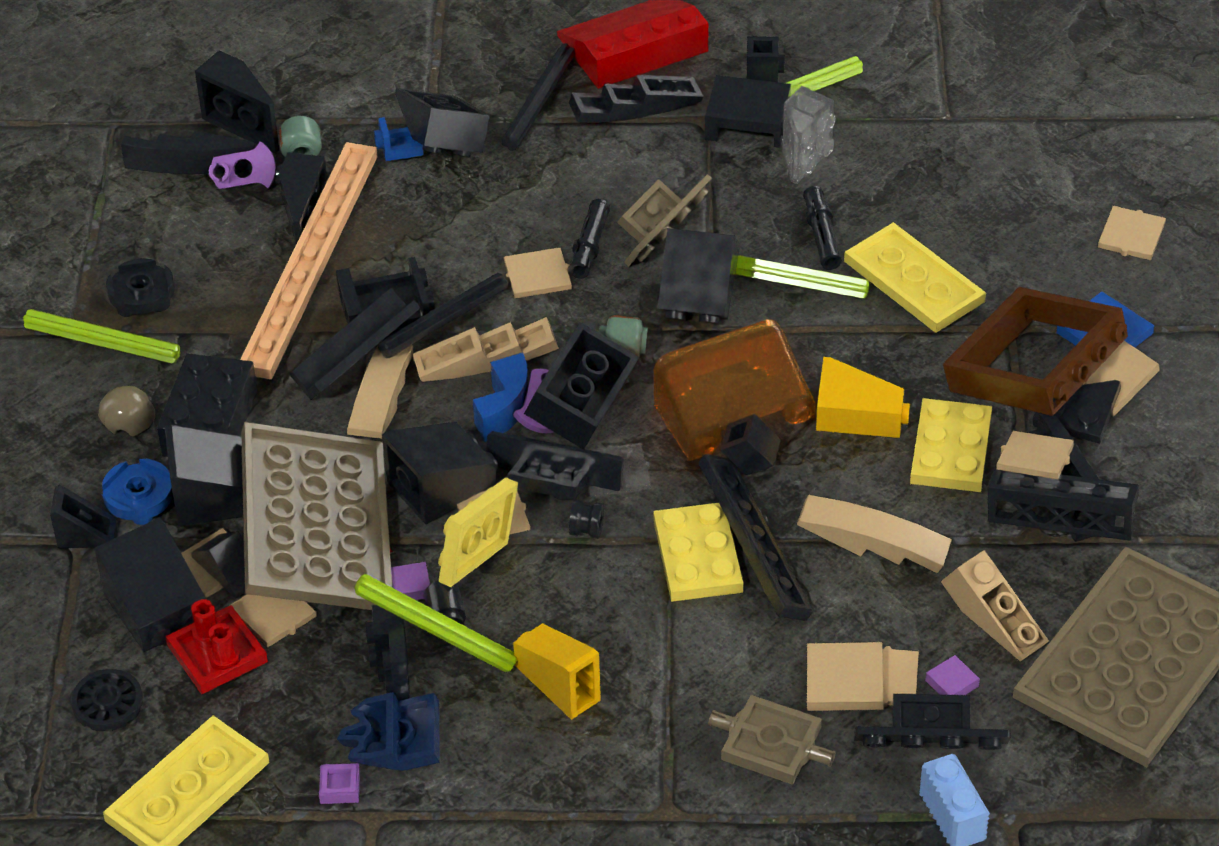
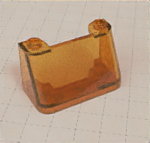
(727, 380)

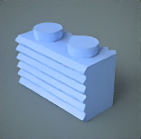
(954, 801)

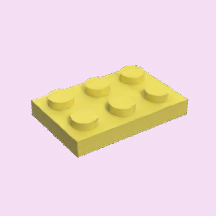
(951, 445)
(477, 532)
(697, 552)

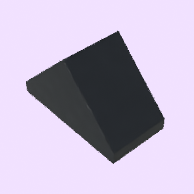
(79, 522)
(224, 561)

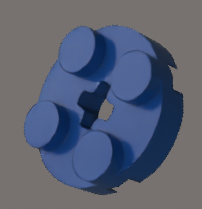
(142, 505)

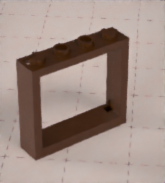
(968, 366)

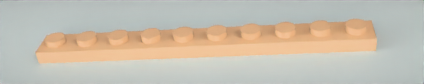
(309, 259)

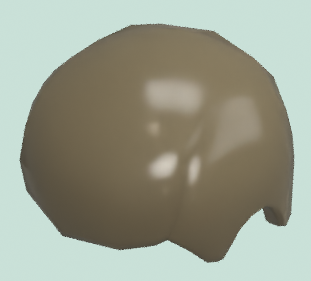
(126, 410)

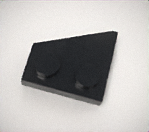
(1088, 410)

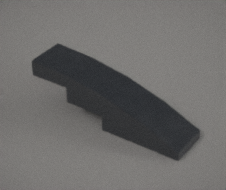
(644, 98)
(183, 155)

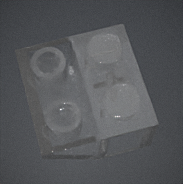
(807, 131)

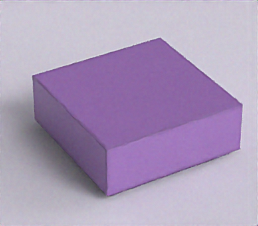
(411, 579)
(952, 678)
(339, 783)

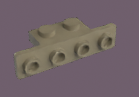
(653, 214)

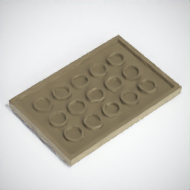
(313, 515)
(1129, 657)

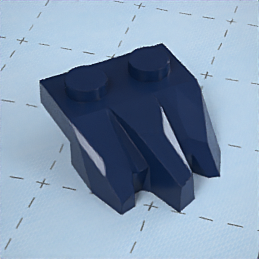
(394, 732)

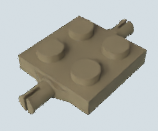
(771, 739)

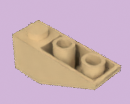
(994, 606)

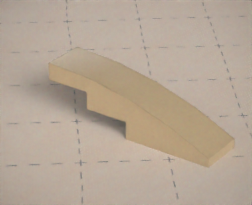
(472, 353)
(378, 394)
(866, 528)

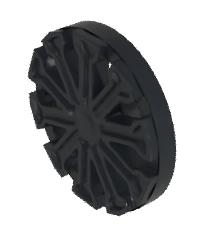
(107, 699)

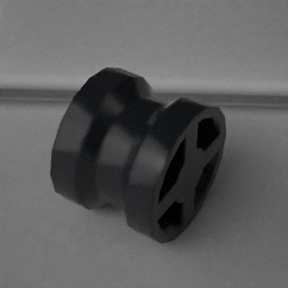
(586, 519)

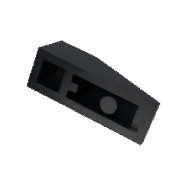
(301, 184)

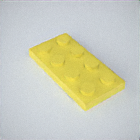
(914, 277)
(186, 786)

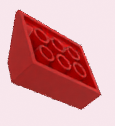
(637, 40)

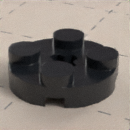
(129, 299)

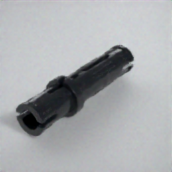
(819, 218)
(586, 247)

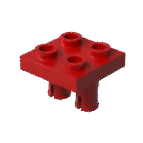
(215, 646)

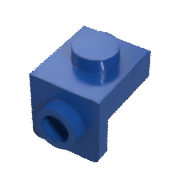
(396, 142)

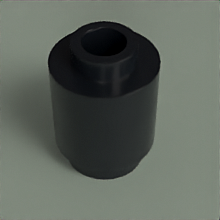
(445, 600)

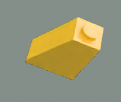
(858, 402)
(560, 668)

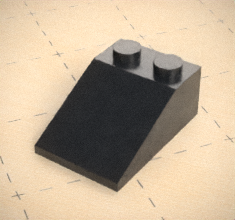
(236, 100)
(443, 121)

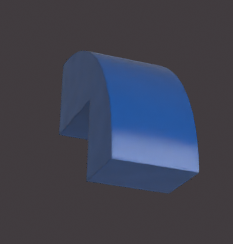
(510, 385)

